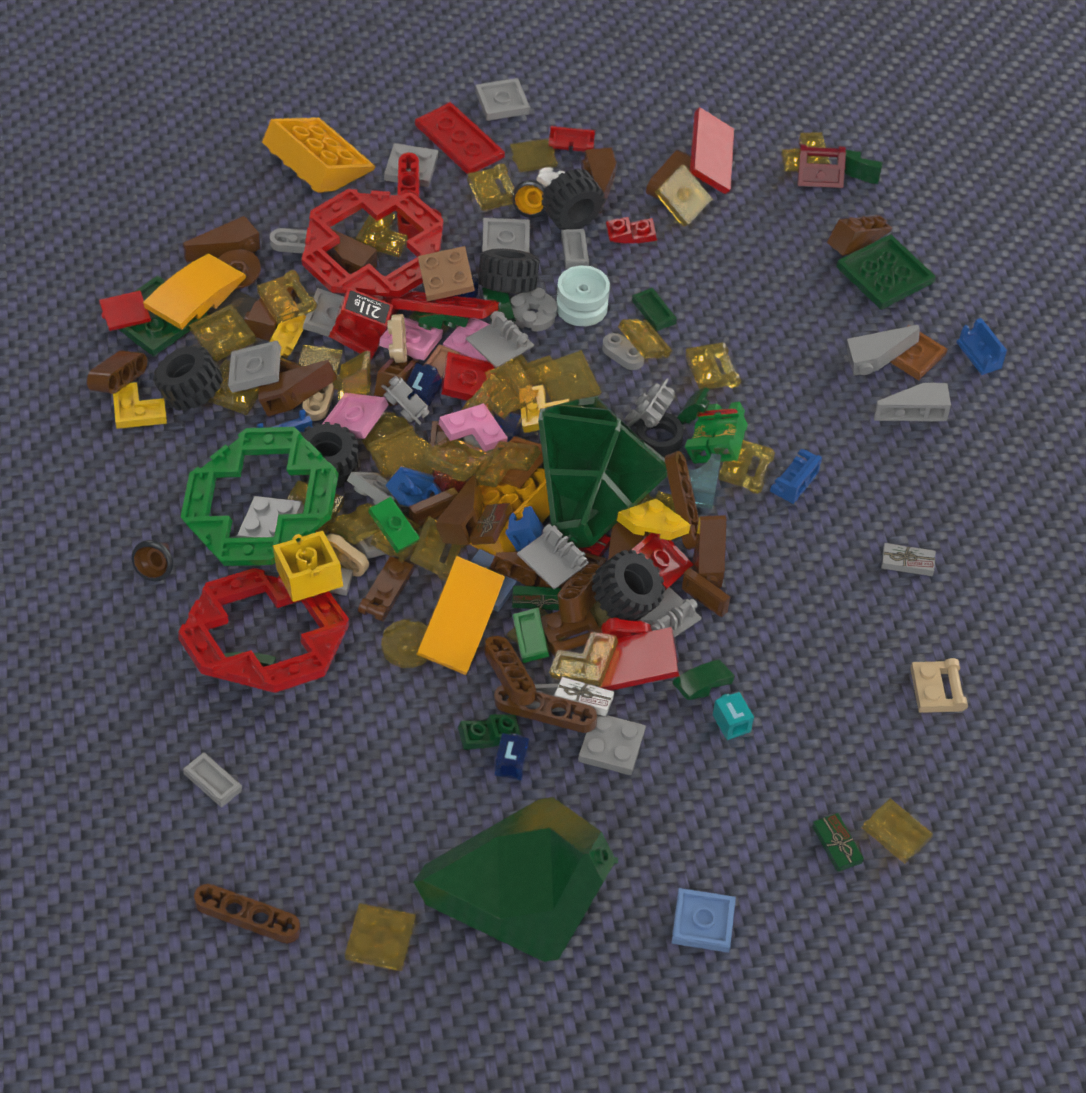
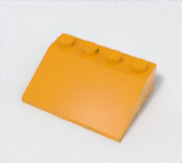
(316, 152)
(532, 494)

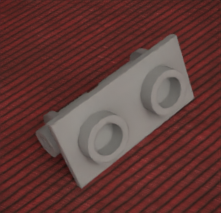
(412, 407)

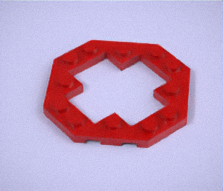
(367, 279)
(245, 667)

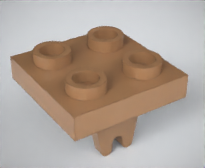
(446, 273)

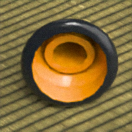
(528, 198)

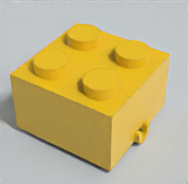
(308, 566)

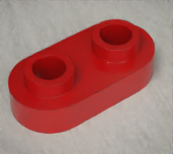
(624, 628)

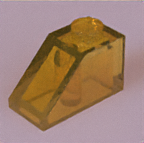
(355, 376)

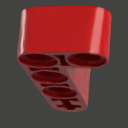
(408, 183)

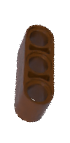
(667, 169)
(117, 372)
(577, 596)

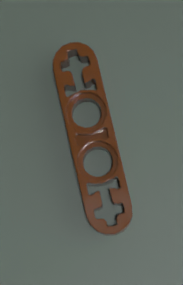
(683, 495)
(519, 689)
(544, 714)
(249, 909)

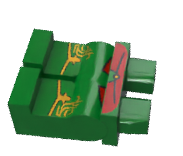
(716, 432)

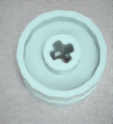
(582, 295)

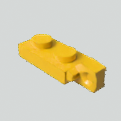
(288, 333)

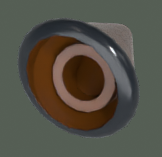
(152, 560)

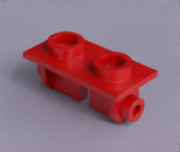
(578, 138)

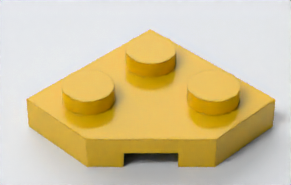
(653, 518)

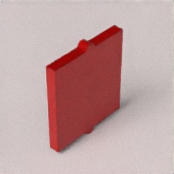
(124, 310)

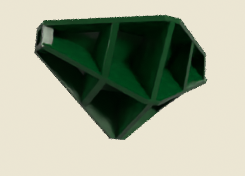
(593, 468)
(523, 878)

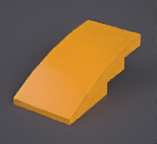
(194, 290)
(461, 615)

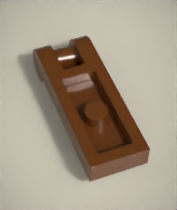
(386, 588)

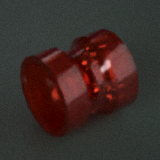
(446, 481)

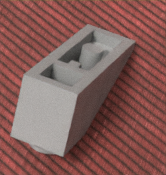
(876, 350)
(917, 403)

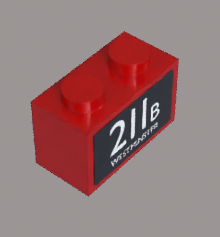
(364, 313)

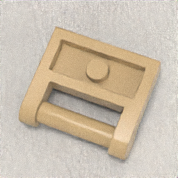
(930, 688)

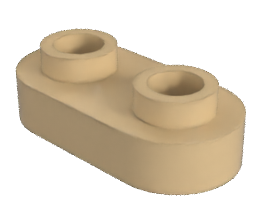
(397, 329)
(318, 404)
(348, 556)

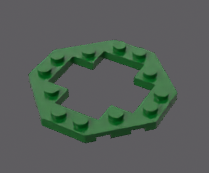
(228, 462)

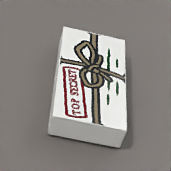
(586, 694)

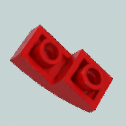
(636, 232)

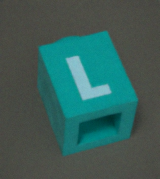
(733, 715)

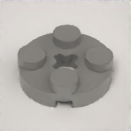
(536, 300)

